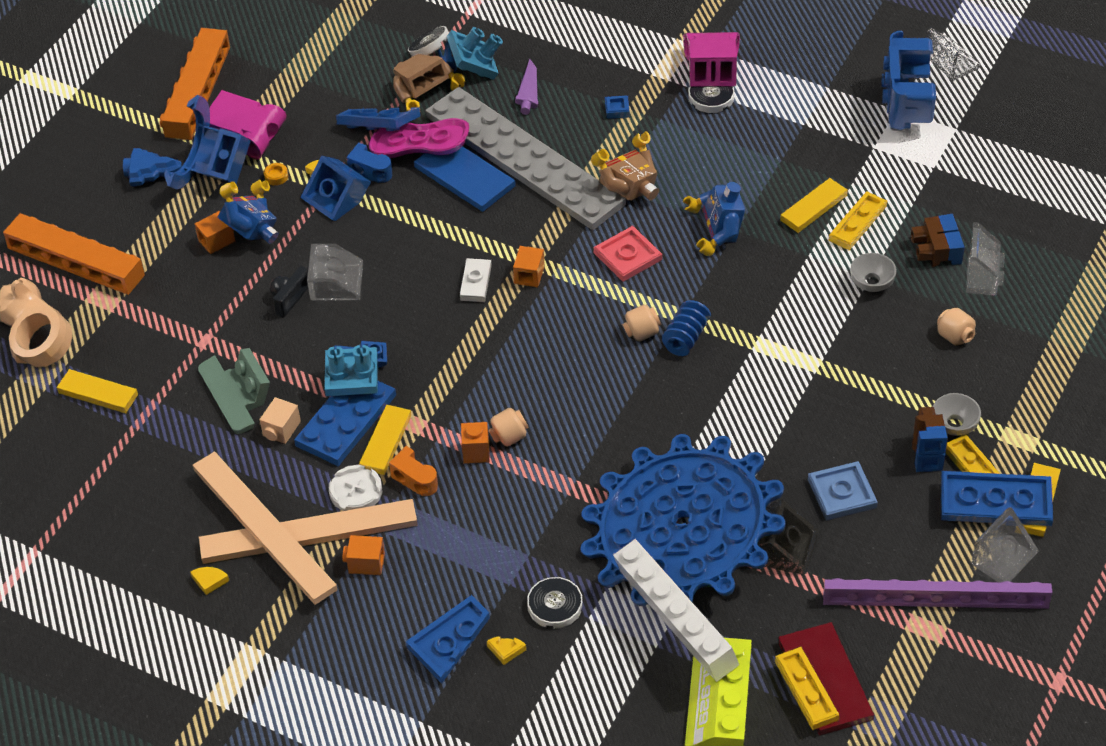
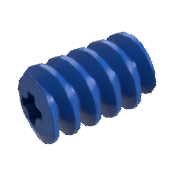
(686, 327)

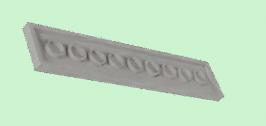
(529, 160)

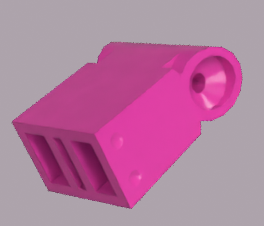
(712, 58)
(248, 119)

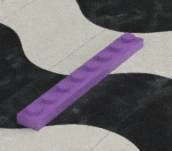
(937, 593)

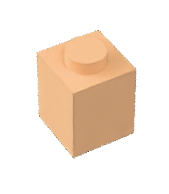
(280, 420)

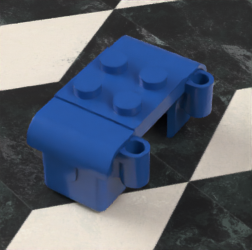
(907, 100)

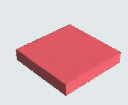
(627, 253)

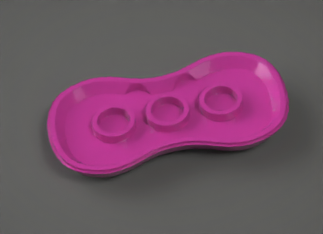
(433, 138)

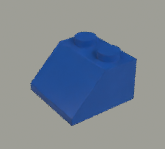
(334, 188)

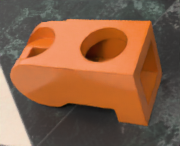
(412, 473)

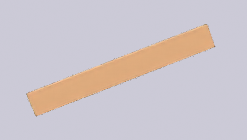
(265, 528)
(314, 530)

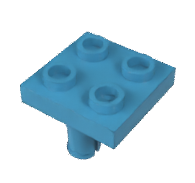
(474, 54)
(351, 371)

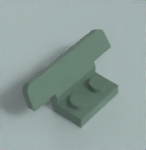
(237, 388)

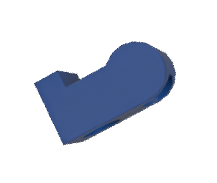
(370, 165)

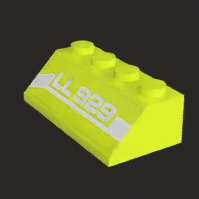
(719, 707)

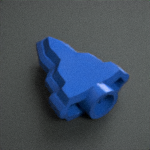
(147, 166)

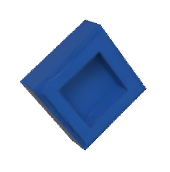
(617, 107)

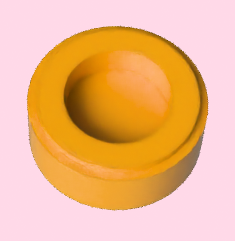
(276, 174)

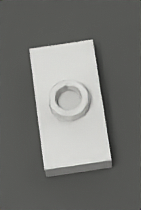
(475, 280)

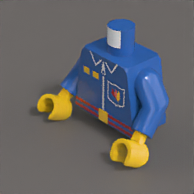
(722, 212)
(248, 214)

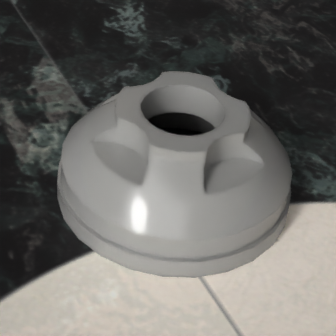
(875, 266)
(958, 407)

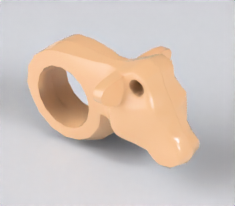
(26, 313)

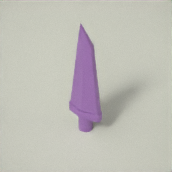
(528, 89)

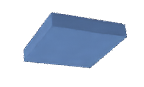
(842, 490)

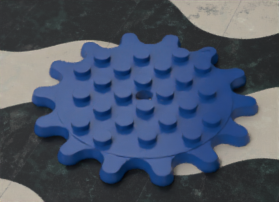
(710, 489)

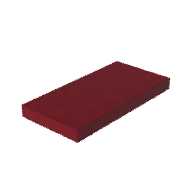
(835, 673)

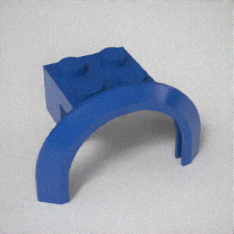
(213, 152)

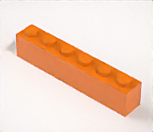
(195, 79)
(74, 253)

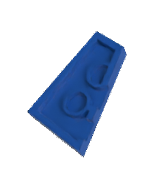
(388, 119)
(448, 637)

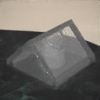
(950, 56)
(1004, 548)

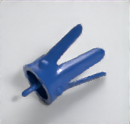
(448, 56)

